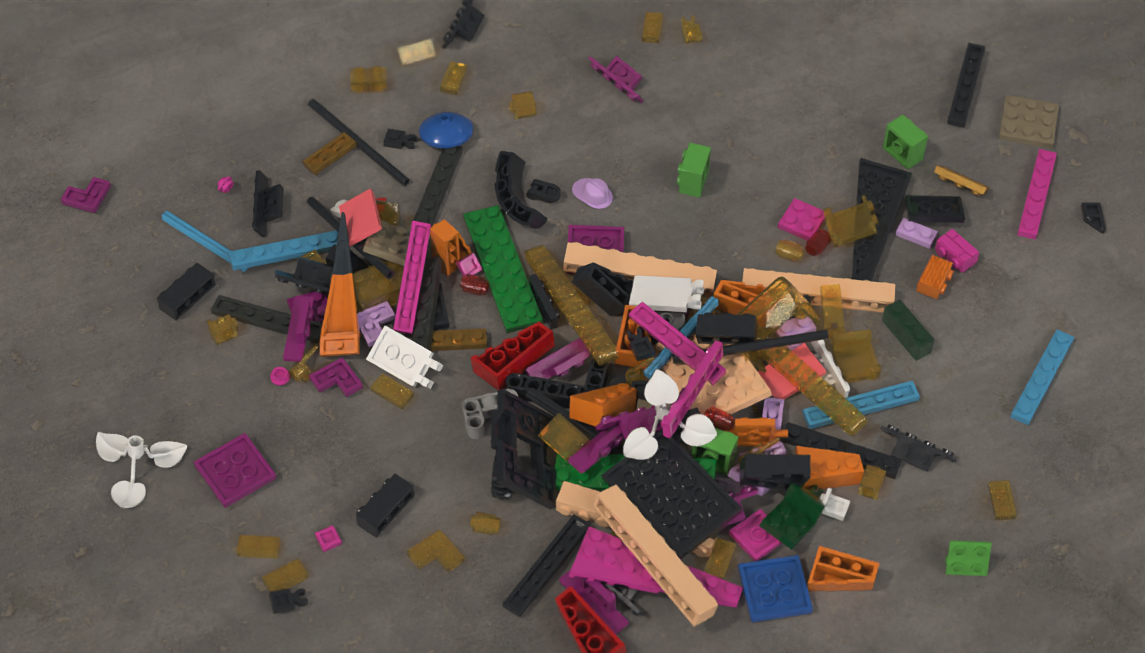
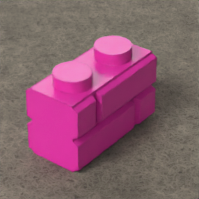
(956, 250)

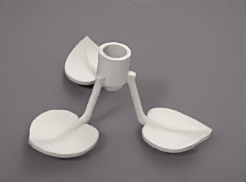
(660, 392)
(112, 446)

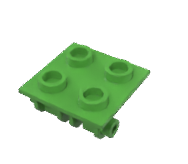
(968, 558)

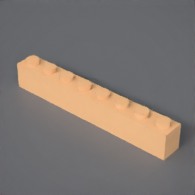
(633, 264)
(854, 293)
(580, 501)
(655, 555)

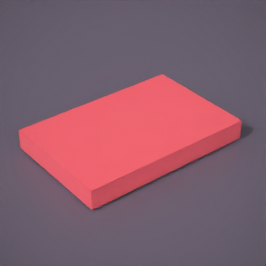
(361, 216)
(779, 385)

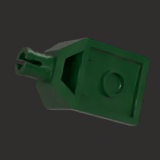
(794, 515)

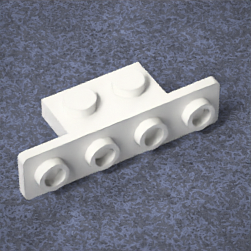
(833, 372)

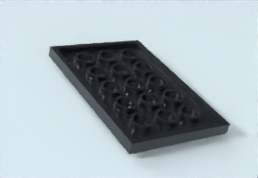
(674, 495)

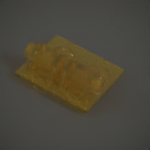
(362, 76)

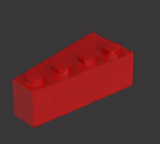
(513, 355)
(585, 626)

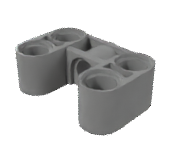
(482, 408)

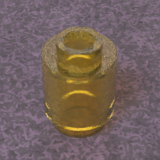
(789, 250)
(485, 523)

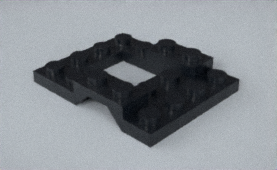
(524, 421)

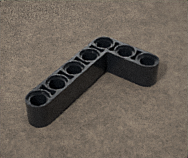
(561, 389)

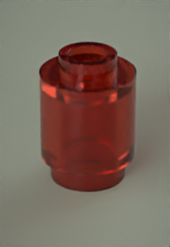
(818, 242)
(474, 284)
(720, 418)

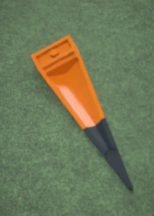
(340, 324)

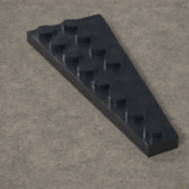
(886, 190)

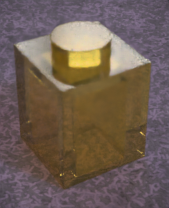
(522, 105)
(872, 482)

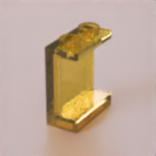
(851, 223)
(855, 355)

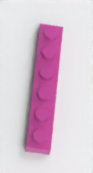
(1037, 194)
(412, 277)
(672, 339)
(694, 386)

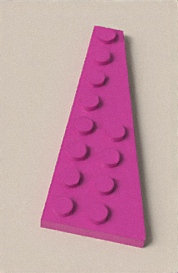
(610, 560)

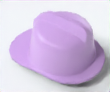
(593, 192)

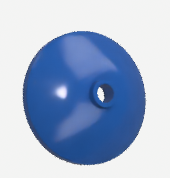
(446, 130)

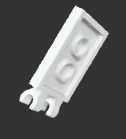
(667, 293)
(403, 358)

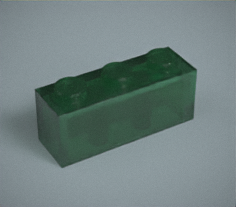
(908, 330)

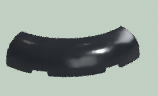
(509, 191)

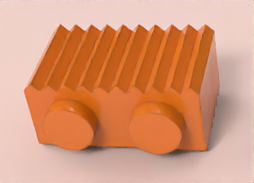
(934, 277)

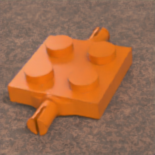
(756, 431)

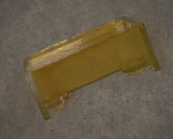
(774, 308)

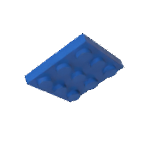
(775, 588)

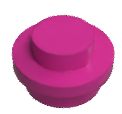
(225, 184)
(279, 376)

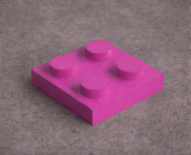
(801, 219)
(753, 538)

